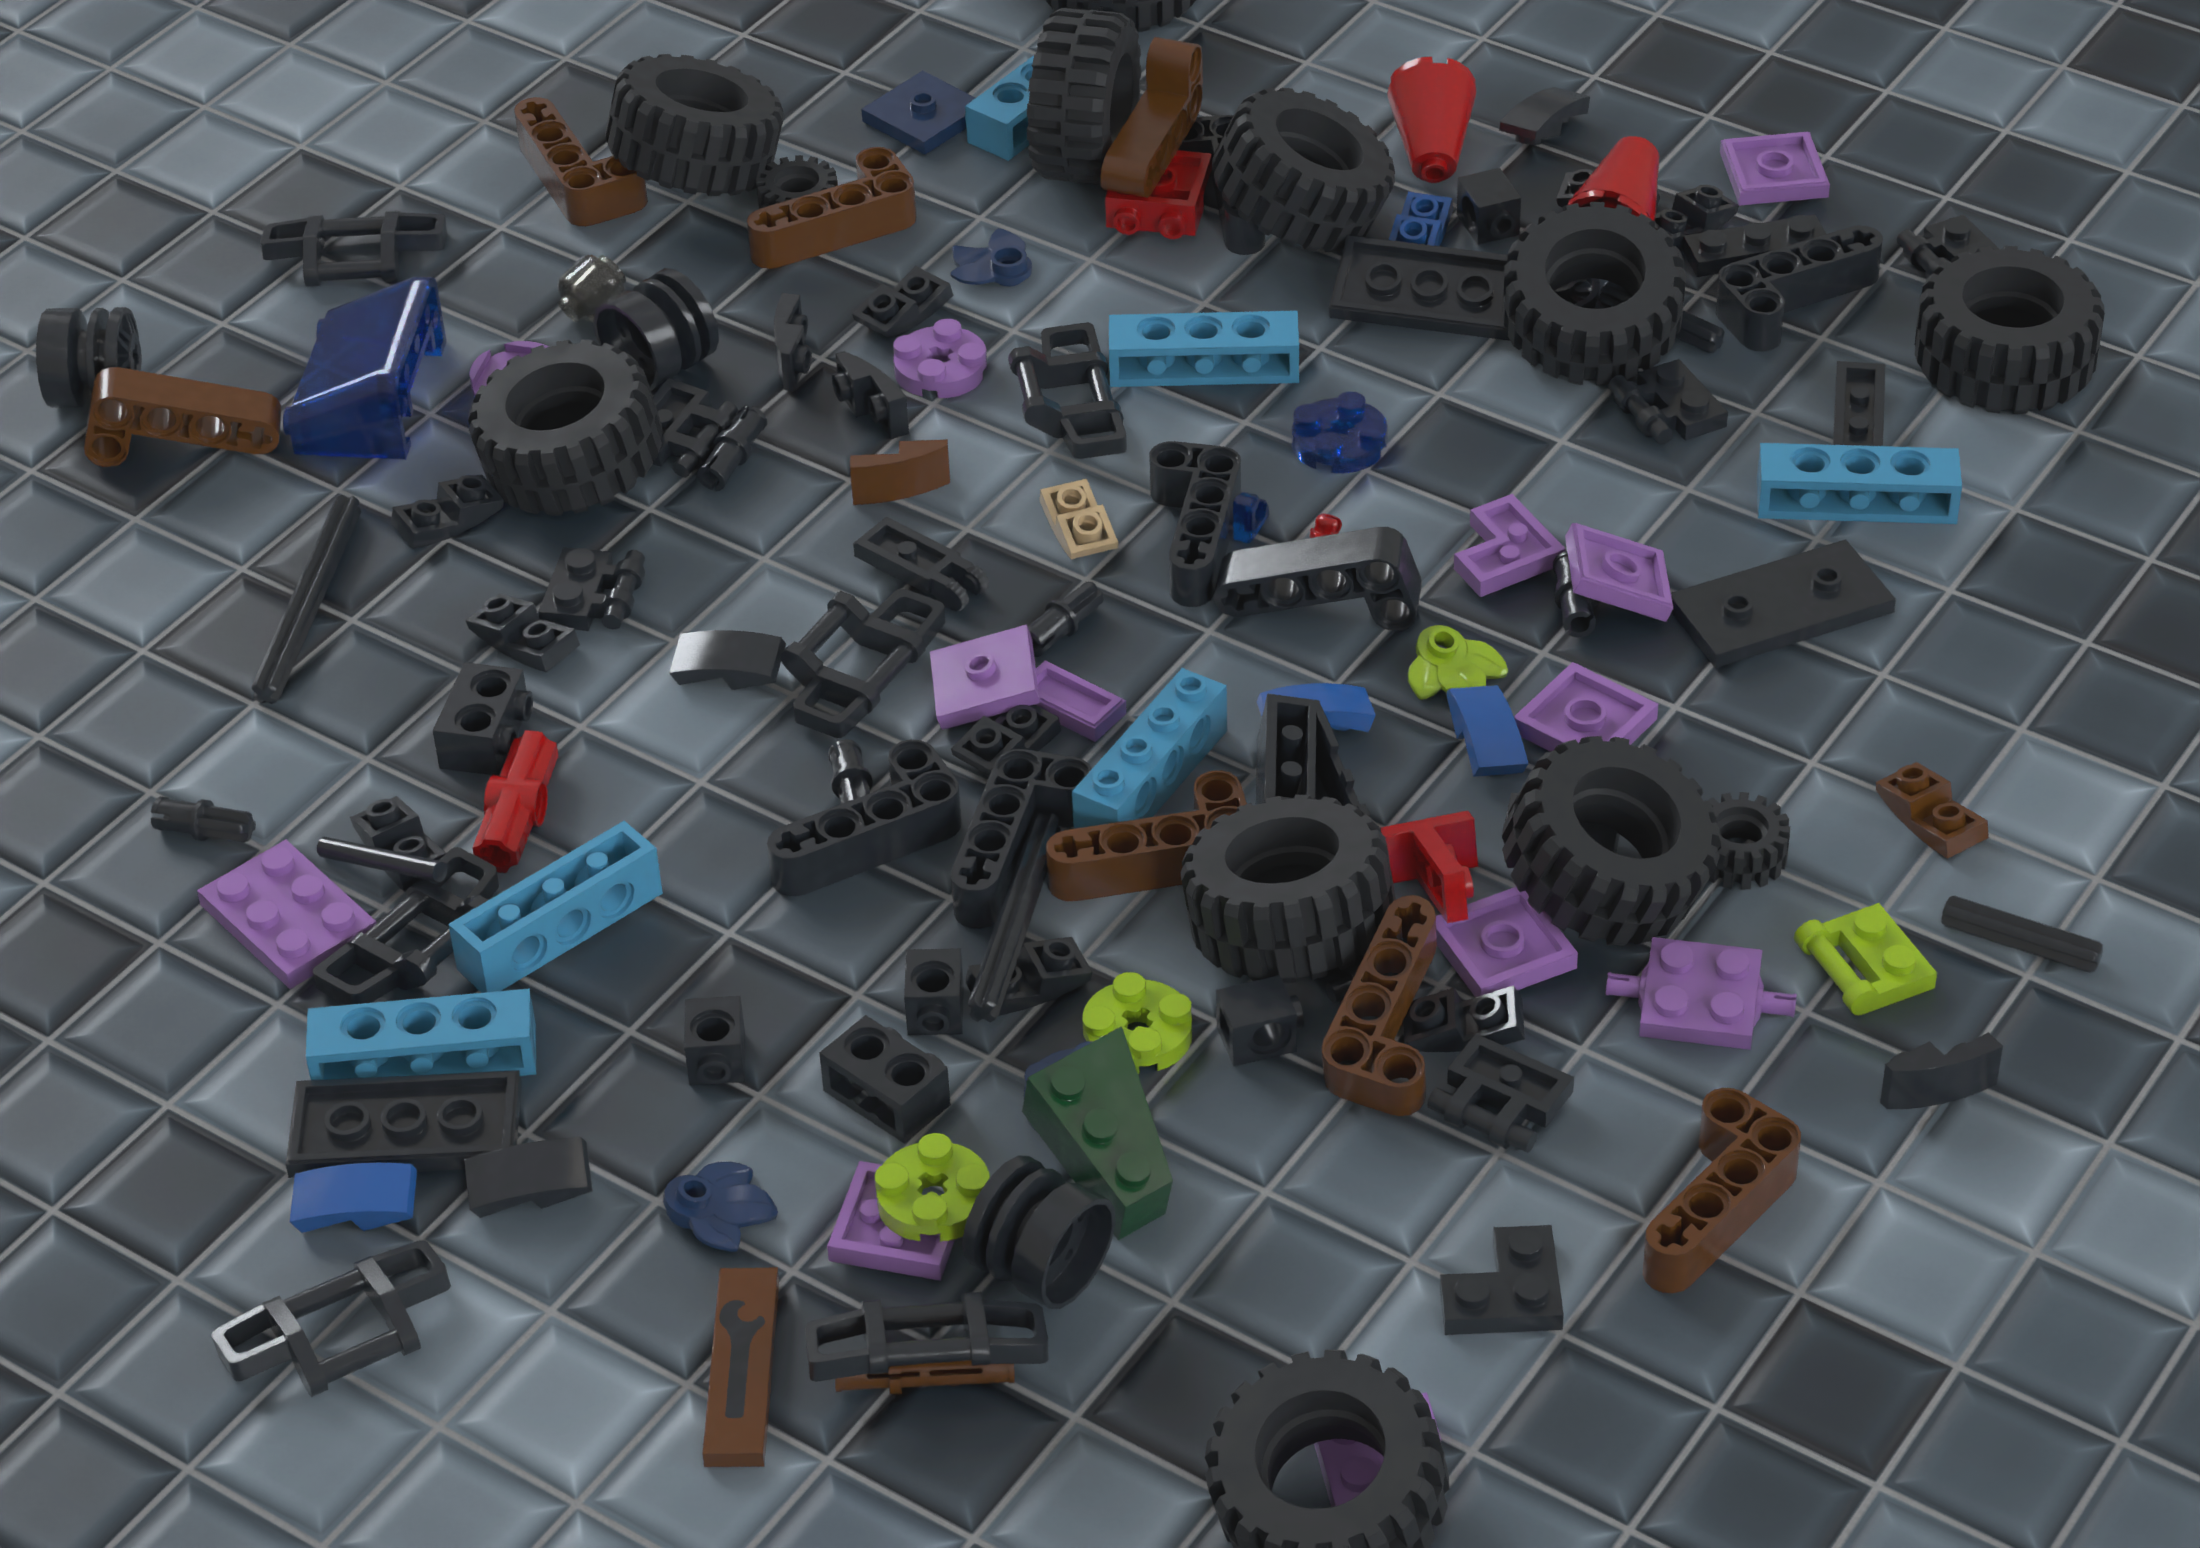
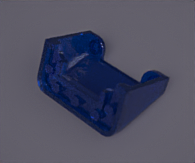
(365, 371)

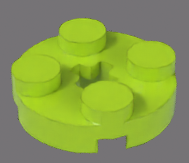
(1144, 1001)
(923, 1165)

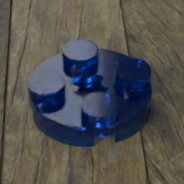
(1318, 429)

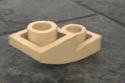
(1077, 519)

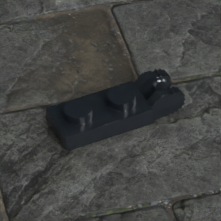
(921, 563)

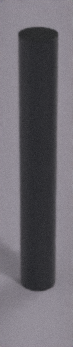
(382, 859)

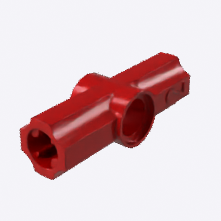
(516, 800)

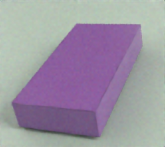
(1078, 702)

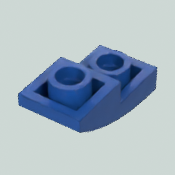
(1422, 219)
(1343, 704)
(1489, 730)
(357, 1192)

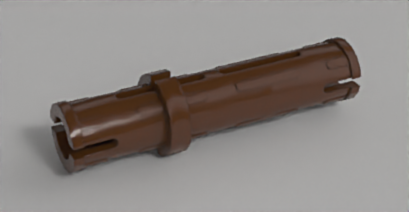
(929, 1375)

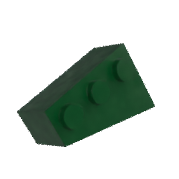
(1102, 1129)

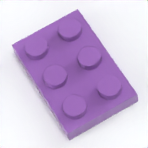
(284, 911)

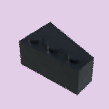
(1300, 754)

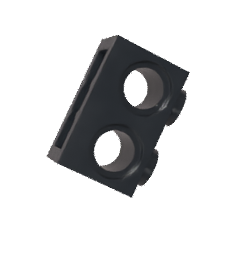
(481, 718)
(885, 1078)

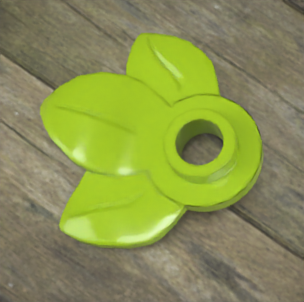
(1459, 666)

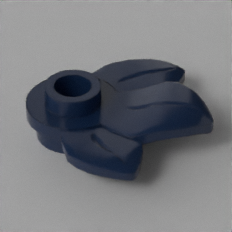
(1000, 262)
(718, 1204)

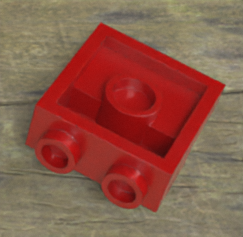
(1174, 204)

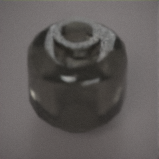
(588, 286)

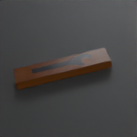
(741, 1368)

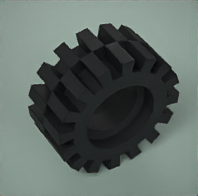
(793, 180)
(1754, 822)

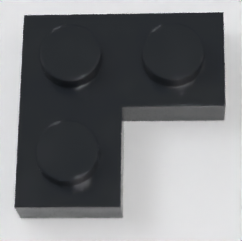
(1516, 1297)

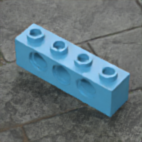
(999, 115)
(1203, 348)
(1859, 483)
(1154, 753)
(556, 908)
(423, 1036)

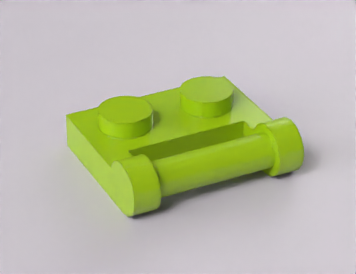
(1878, 950)

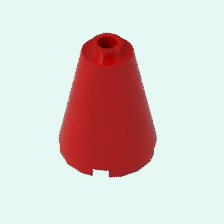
(1432, 114)
(1624, 178)

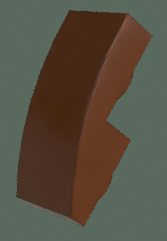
(892, 477)
(1926, 808)

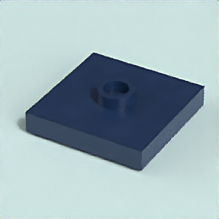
(919, 112)

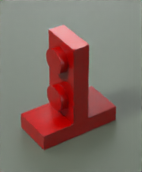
(1439, 856)

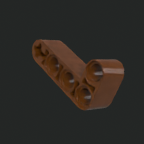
(1158, 120)
(581, 188)
(837, 216)
(177, 411)
(1136, 852)
(1388, 998)
(1751, 1167)

